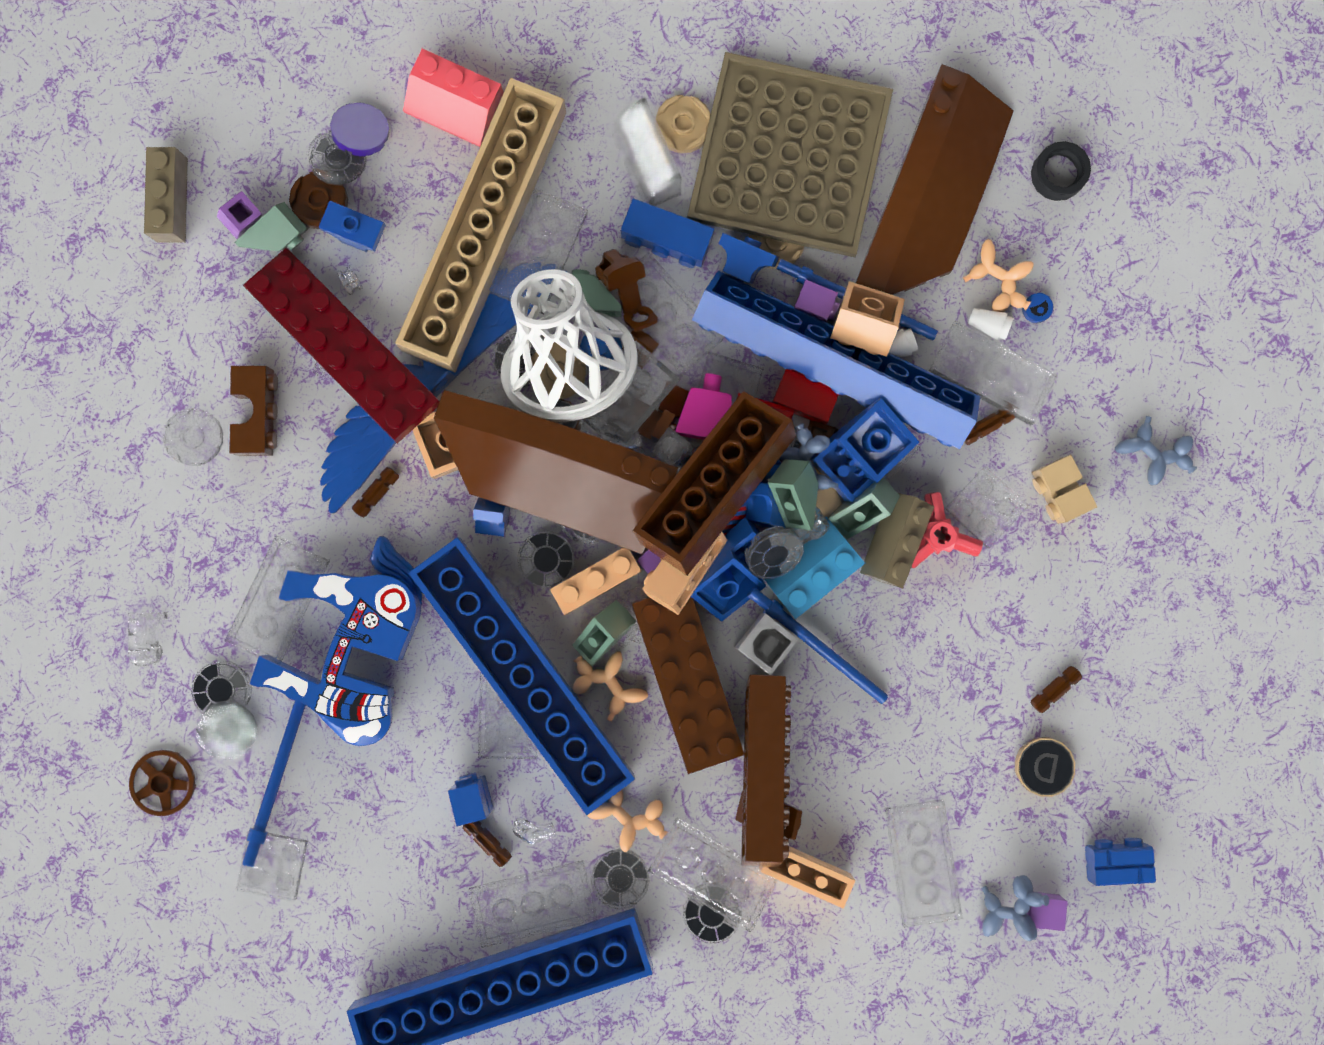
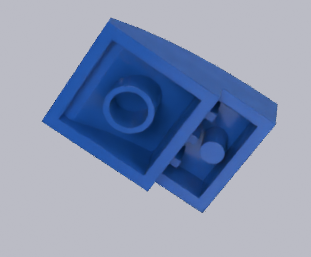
(865, 450)
(729, 578)

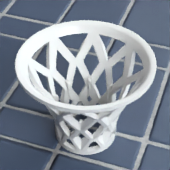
(530, 330)

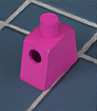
(703, 408)

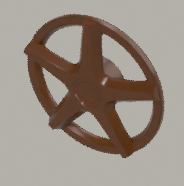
(162, 782)

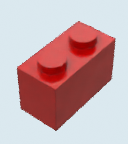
(808, 398)

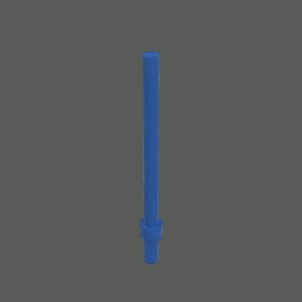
(807, 274)
(775, 611)
(258, 834)

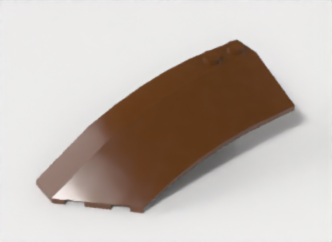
(937, 185)
(551, 469)

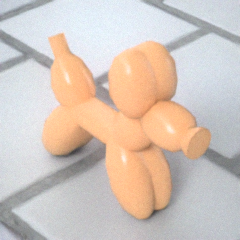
(1008, 278)
(607, 676)
(631, 824)

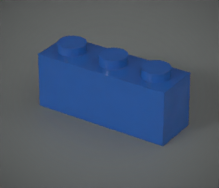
(666, 234)

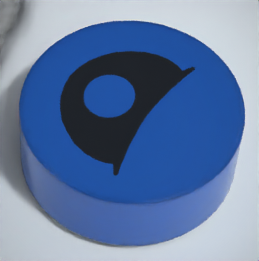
(1039, 309)

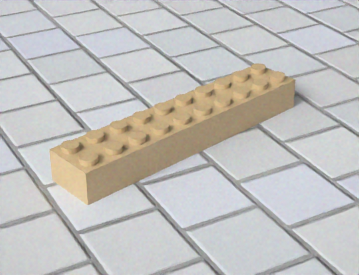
(482, 225)

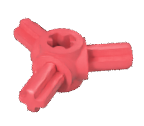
(953, 538)

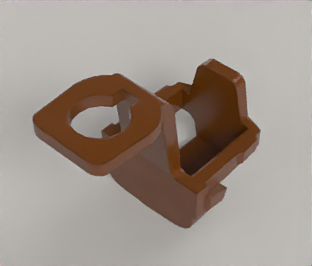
(622, 273)

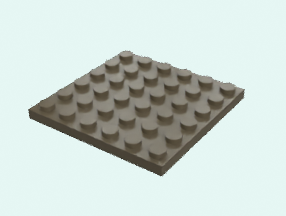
(790, 154)

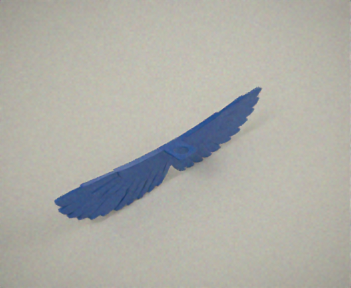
(364, 444)

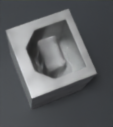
(766, 643)

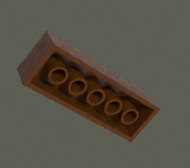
(715, 482)
(688, 684)
(764, 771)

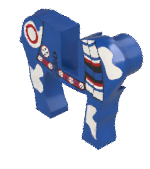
(378, 619)

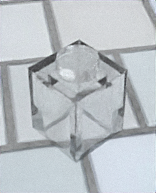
(673, 449)

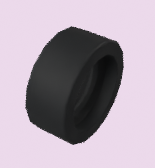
(1074, 154)

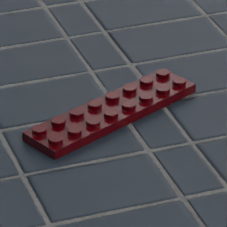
(342, 345)

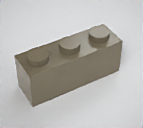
(165, 195)
(897, 541)

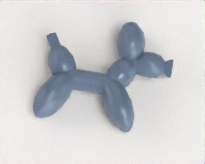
(809, 447)
(1159, 459)
(1022, 921)

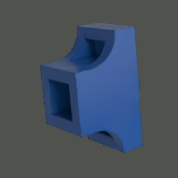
(352, 227)
(745, 257)
(763, 509)
(490, 517)

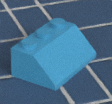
(820, 570)

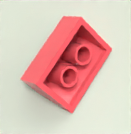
(451, 97)

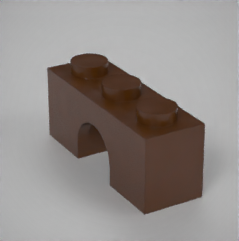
(257, 434)

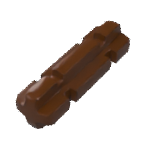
(988, 425)
(375, 492)
(1056, 689)
(487, 843)

